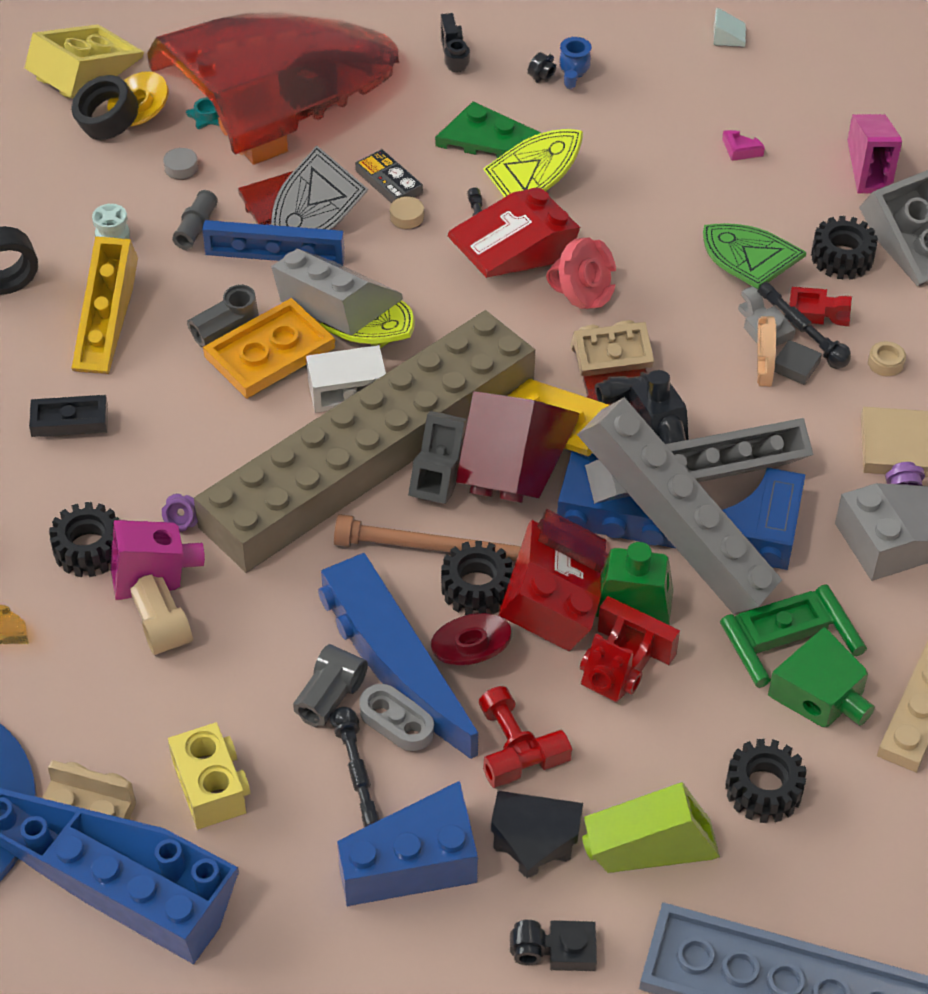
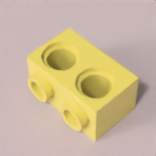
(203, 776)

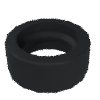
(114, 121)
(25, 269)

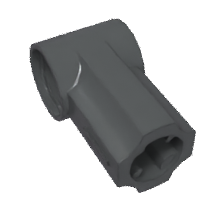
(236, 309)
(334, 676)

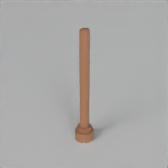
(351, 531)

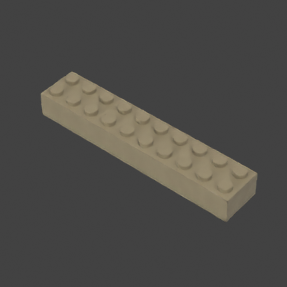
(358, 441)

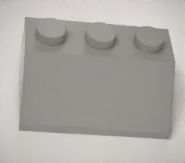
(332, 291)

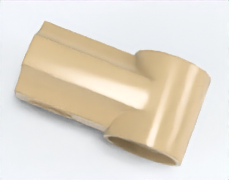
(162, 621)

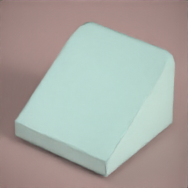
(728, 30)

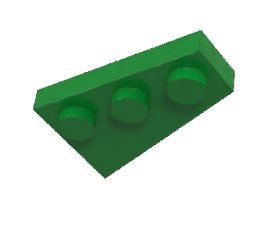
(483, 130)

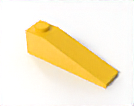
(104, 303)

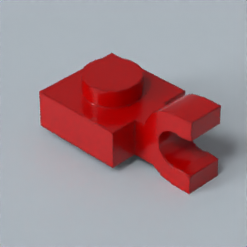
(817, 306)

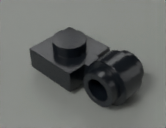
(454, 48)
(568, 944)

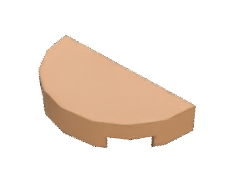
(766, 350)

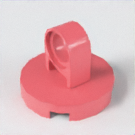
(584, 273)

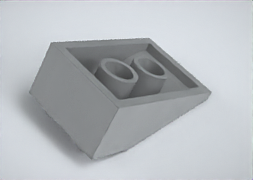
(901, 223)
(886, 527)

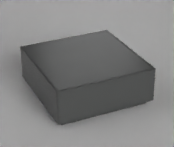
(797, 362)

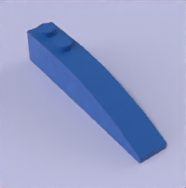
(392, 648)

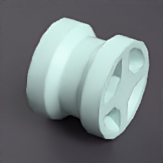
(111, 221)

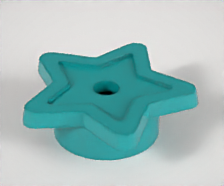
(203, 113)

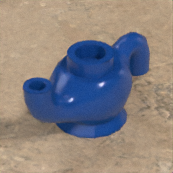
(574, 59)

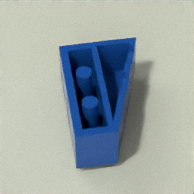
(411, 851)

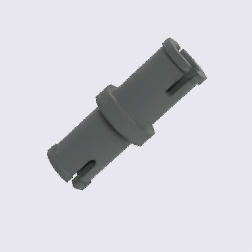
(194, 218)

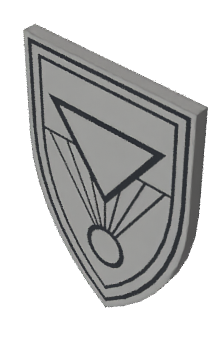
(317, 194)

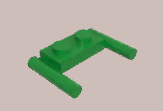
(786, 623)

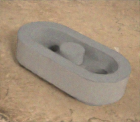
(401, 717)

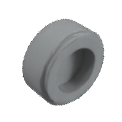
(180, 163)

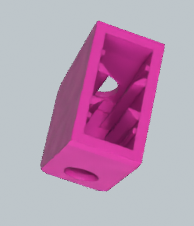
(149, 549)

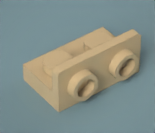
(612, 348)
(90, 789)

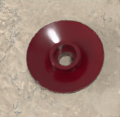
(471, 639)

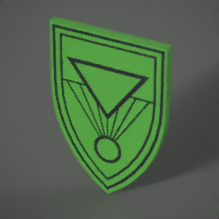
(749, 252)

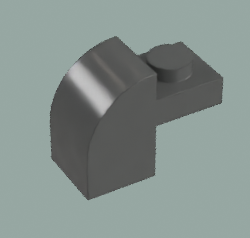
(438, 462)

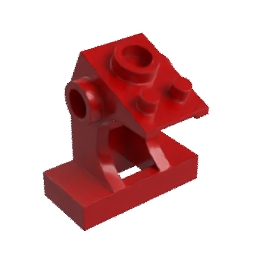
(616, 664)

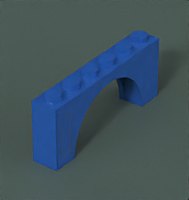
(764, 517)

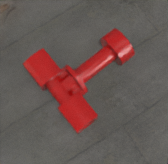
(521, 748)

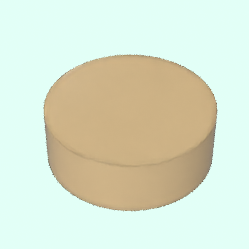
(406, 212)
(886, 358)

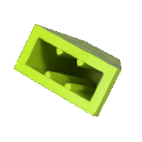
(651, 832)

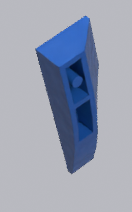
(123, 869)

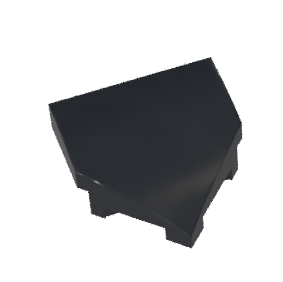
(535, 829)

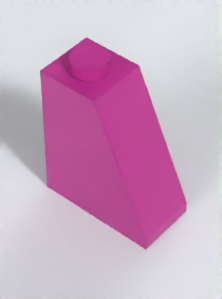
(873, 151)

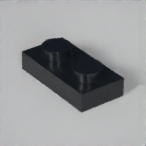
(68, 415)

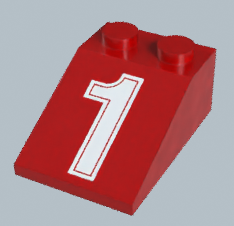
(516, 233)
(551, 593)

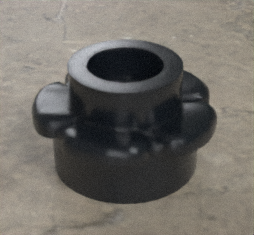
(541, 67)

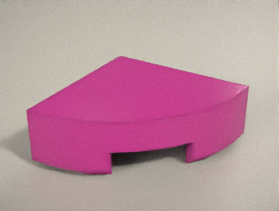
(741, 147)

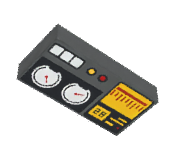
(388, 176)

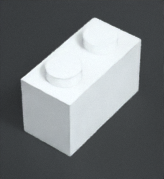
(342, 374)

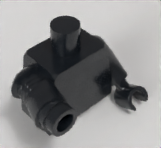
(652, 399)

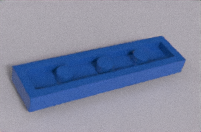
(270, 241)

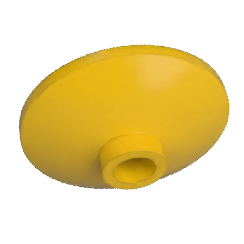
(150, 92)

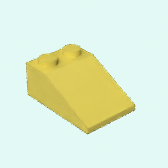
(77, 55)

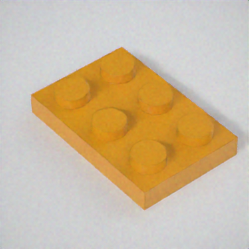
(268, 347)

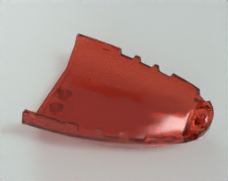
(275, 68)

